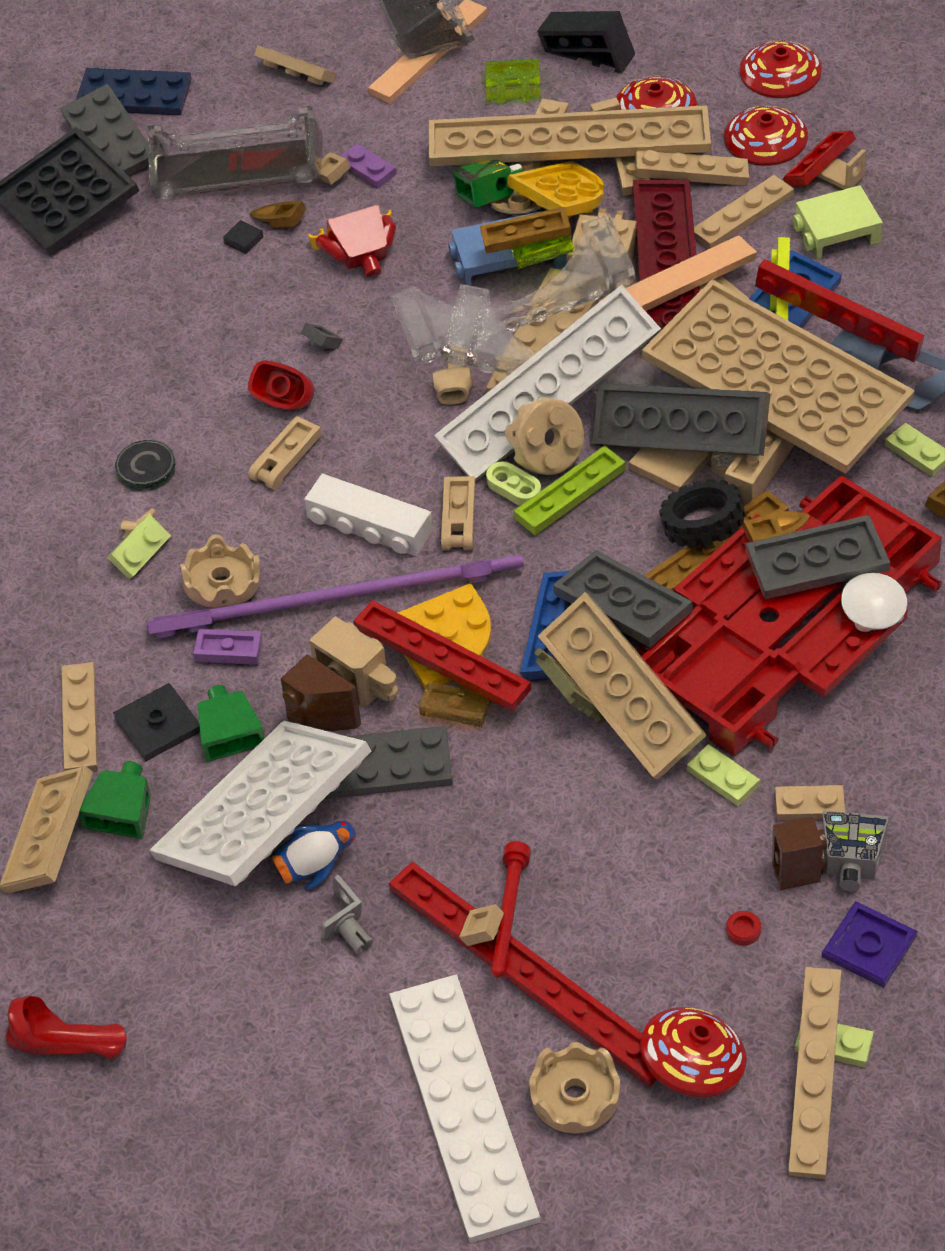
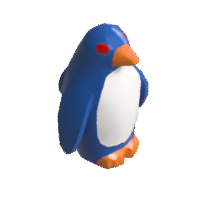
(312, 851)

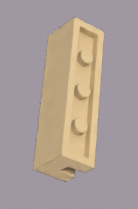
(754, 472)

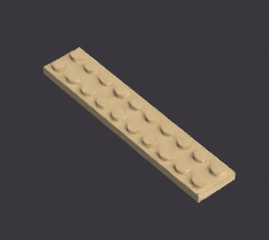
(568, 135)

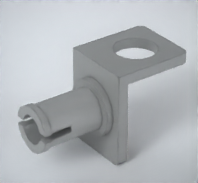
(345, 920)

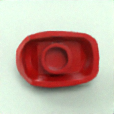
(280, 385)

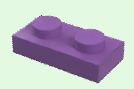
(369, 166)
(228, 646)

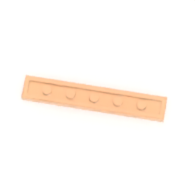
(407, 71)
(692, 273)

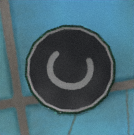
(145, 465)

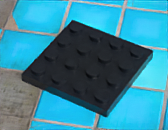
(64, 190)

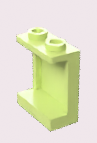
(836, 219)

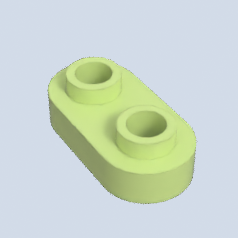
(516, 482)

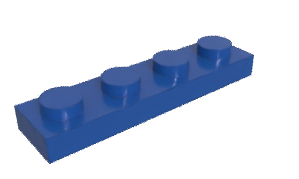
(546, 611)

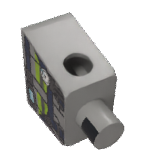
(853, 846)

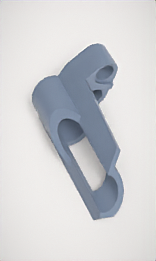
(876, 355)

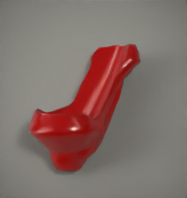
(40, 1031)

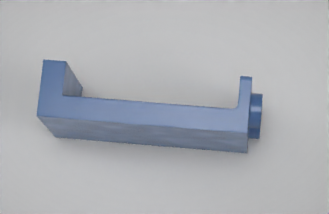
(472, 258)

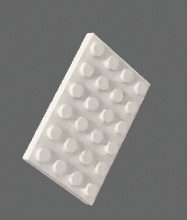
(260, 802)

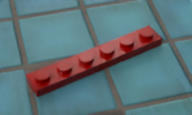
(839, 310)
(443, 655)

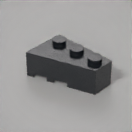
(589, 36)

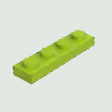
(569, 490)

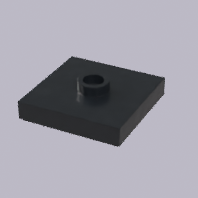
(157, 722)

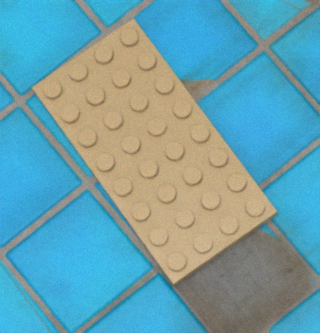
(817, 391)

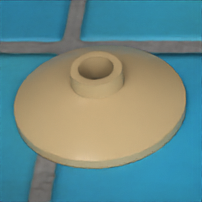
(515, 205)

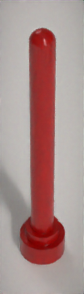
(516, 859)

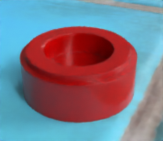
(743, 928)

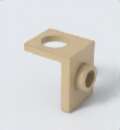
(845, 174)

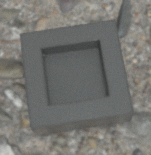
(321, 337)

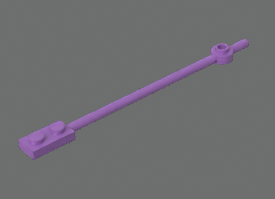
(197, 619)

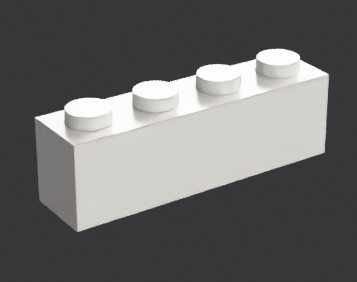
(368, 515)

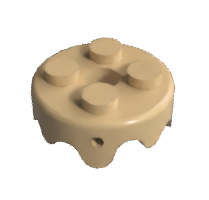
(529, 431)
(216, 561)
(575, 1067)

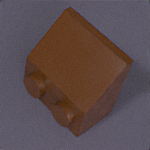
(319, 697)

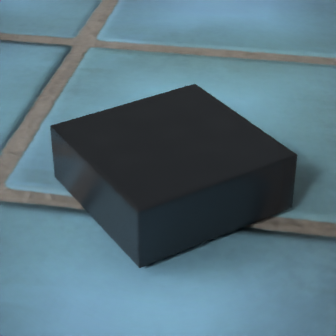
(243, 237)

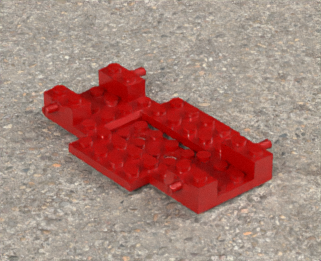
(722, 654)

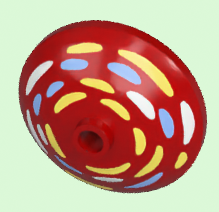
(780, 69)
(655, 93)
(766, 135)
(693, 1052)

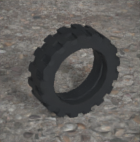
(706, 529)

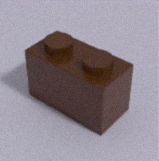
(798, 853)

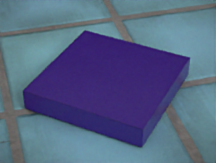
(869, 944)

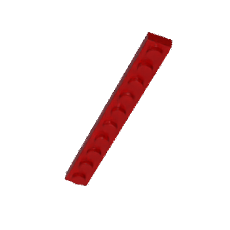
(528, 973)

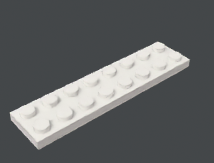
(558, 371)
(464, 1109)

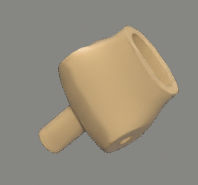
(453, 384)

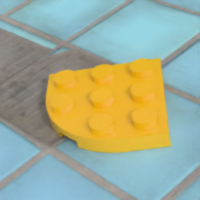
(560, 186)
(456, 616)

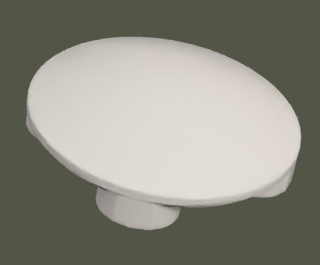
(874, 601)

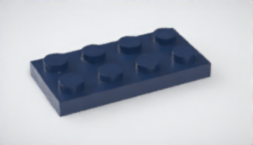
(141, 89)

